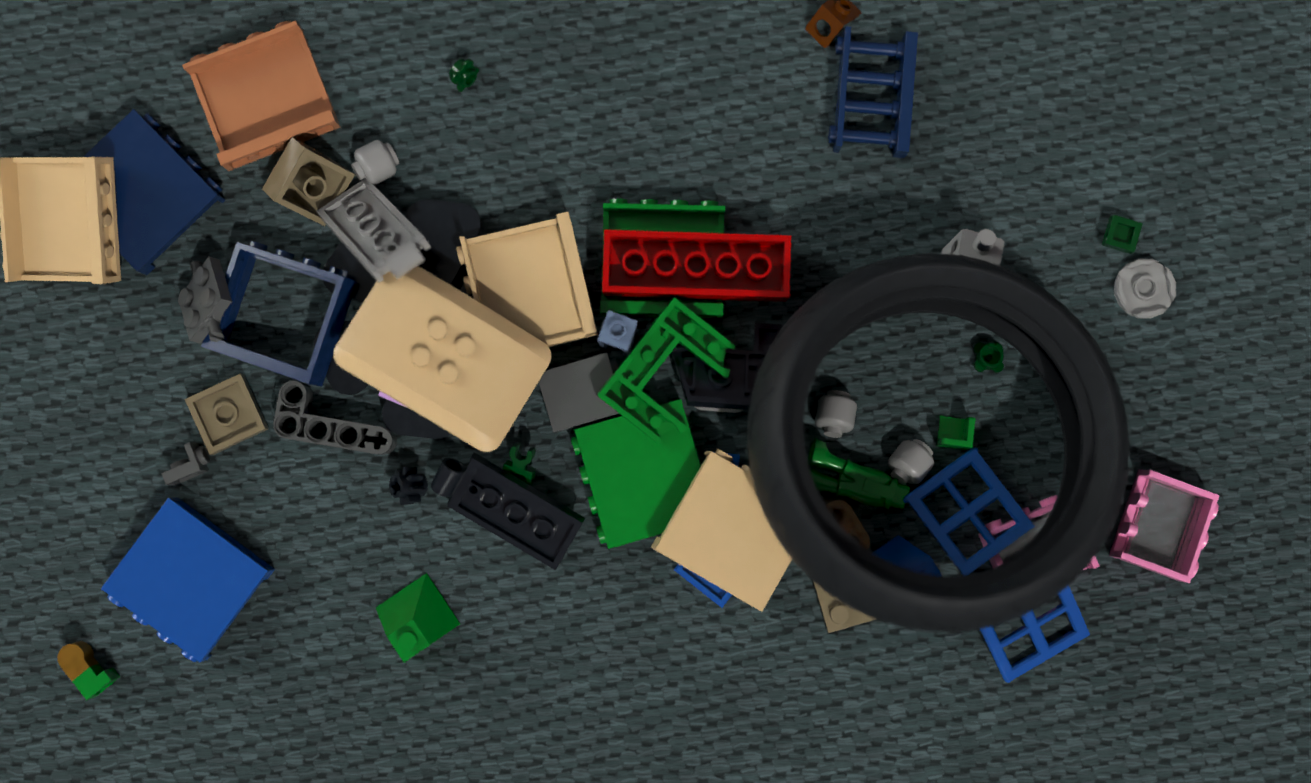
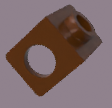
(837, 14)

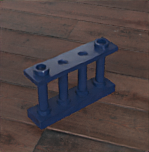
(899, 109)

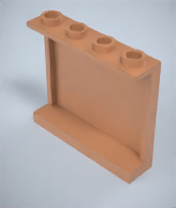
(262, 94)

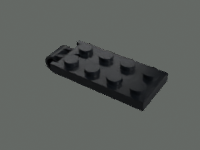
(508, 508)

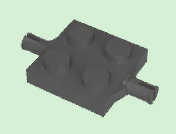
(205, 300)

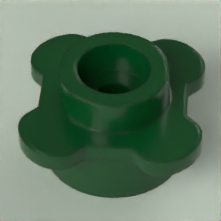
(463, 74)
(993, 350)

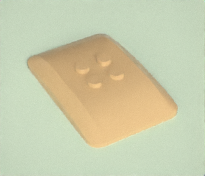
(443, 356)

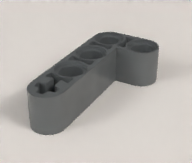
(335, 428)

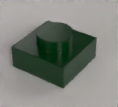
(1122, 234)

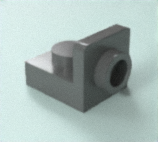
(185, 469)

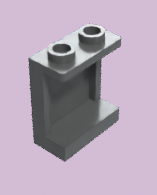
(572, 392)

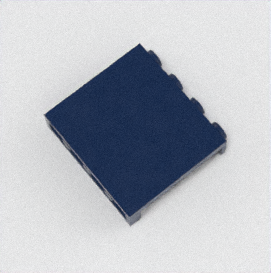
(154, 188)

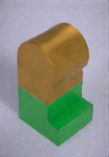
(84, 670)

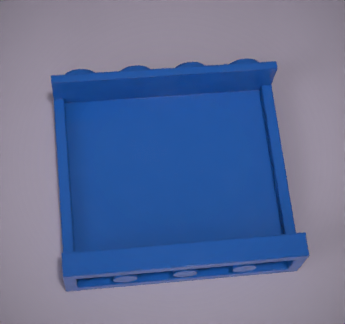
(186, 579)

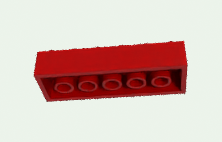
(696, 265)

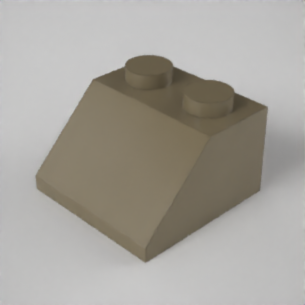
(306, 180)

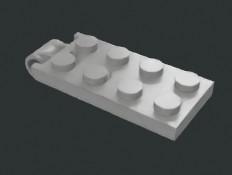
(374, 231)

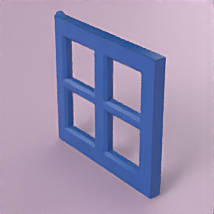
(969, 512)
(1032, 626)

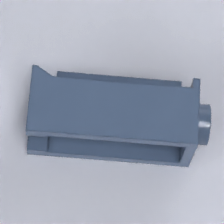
(618, 332)

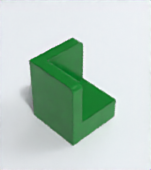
(956, 432)

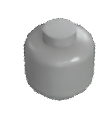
(375, 162)
(836, 413)
(911, 462)

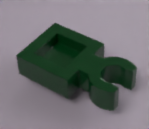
(519, 464)

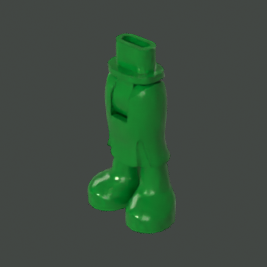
(854, 480)

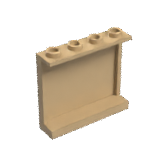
(59, 219)
(532, 279)
(725, 534)

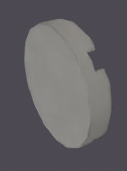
(1136, 291)

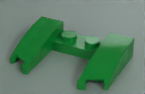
(672, 326)

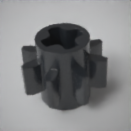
(408, 485)

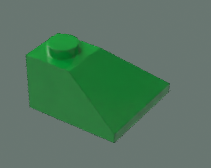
(416, 617)

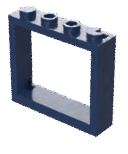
(237, 281)

